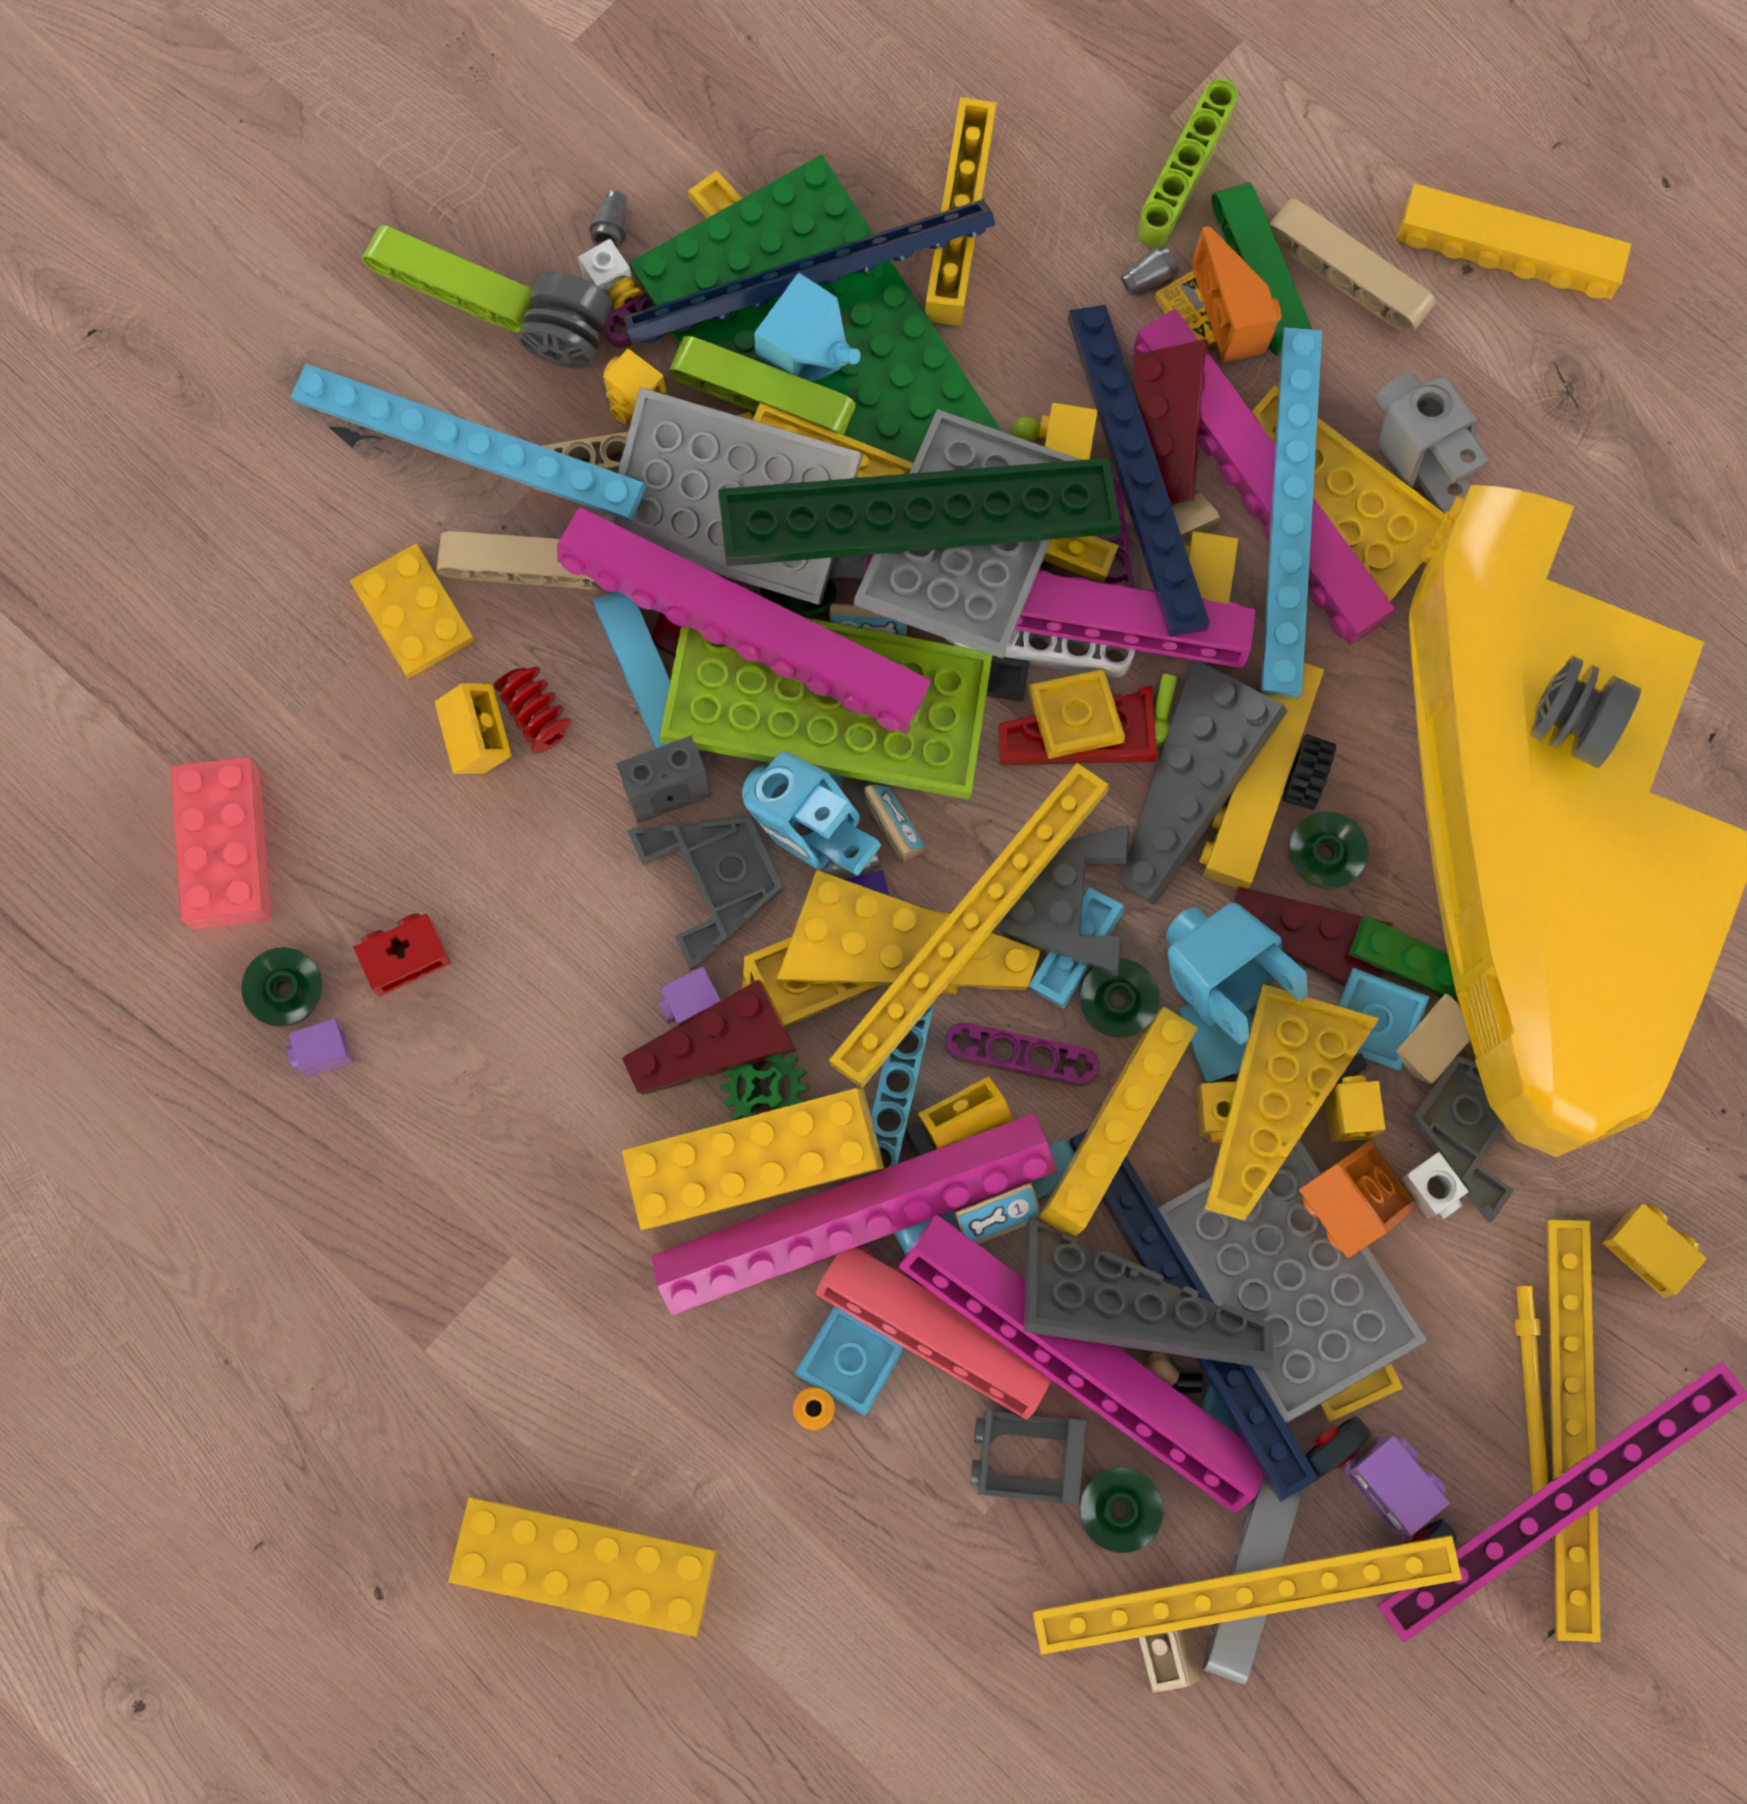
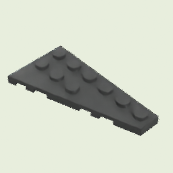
(1205, 755)
(1123, 1304)

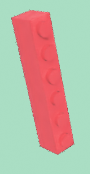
(931, 1329)

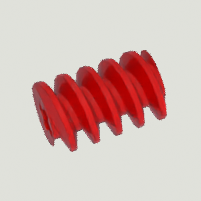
(532, 708)

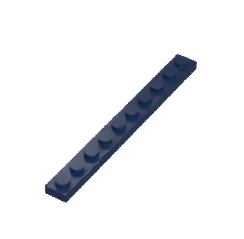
(821, 268)
(1138, 472)
(1234, 1384)

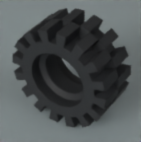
(1309, 772)

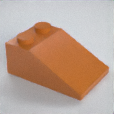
(1234, 299)
(1358, 1199)

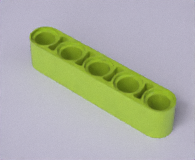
(1189, 147)
(448, 278)
(751, 382)

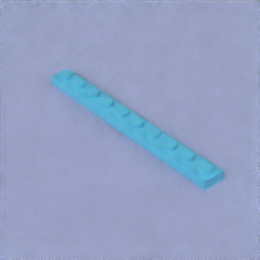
(469, 442)
(1291, 513)

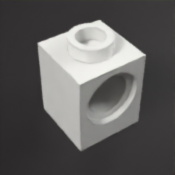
(603, 265)
(1435, 1168)

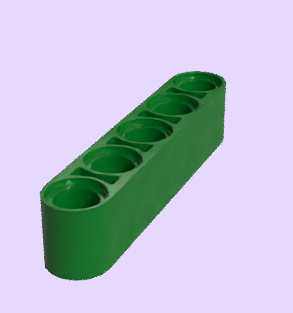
(1251, 237)

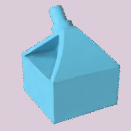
(804, 333)

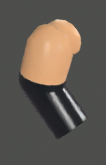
(1182, 1382)

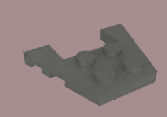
(728, 869)
(1051, 907)
(1462, 1128)

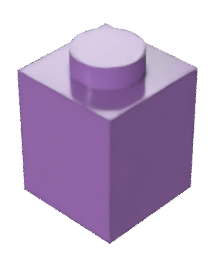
(688, 996)
(319, 1048)

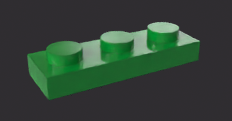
(1403, 957)

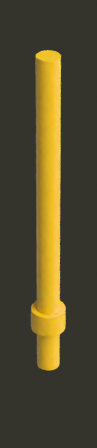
(1528, 1329)

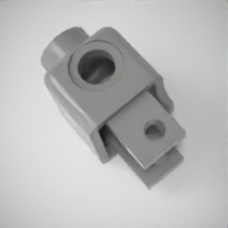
(1432, 419)

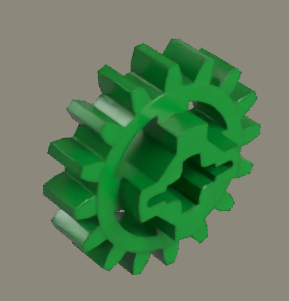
(752, 1075)

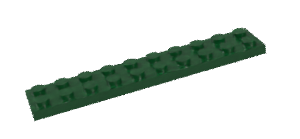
(918, 511)

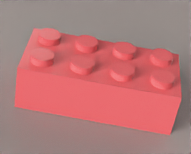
(220, 843)

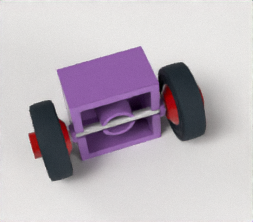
(1385, 1477)

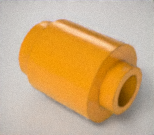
(820, 1421)

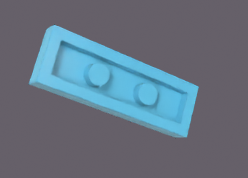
(1060, 975)

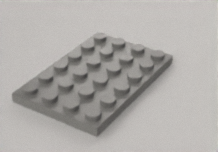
(693, 451)
(969, 590)
(1327, 1312)

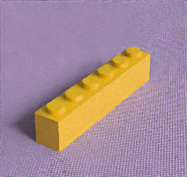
(963, 186)
(1513, 242)
(1254, 801)
(1118, 1123)

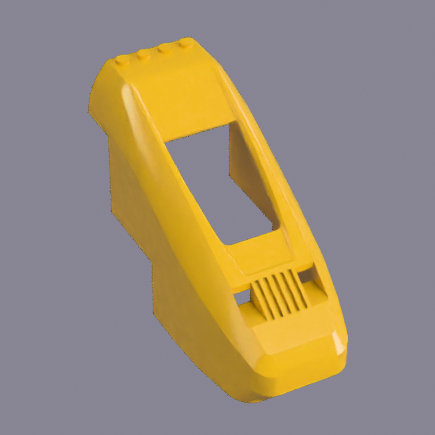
(1563, 888)

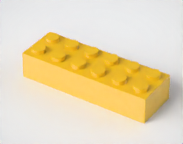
(752, 1159)
(583, 1566)

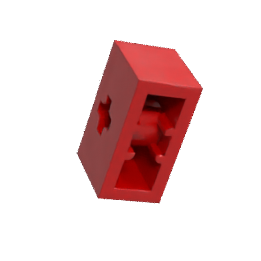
(423, 953)

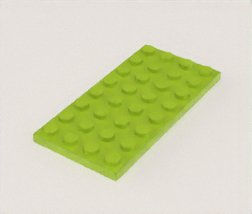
(756, 714)

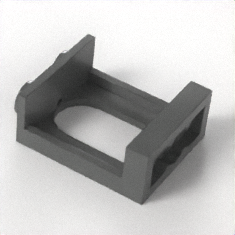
(661, 774)
(1002, 1423)

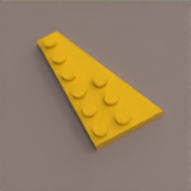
(1367, 504)
(871, 938)
(1282, 1081)

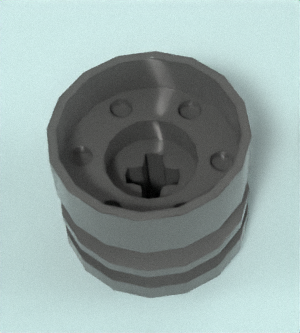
(564, 320)
(1589, 714)

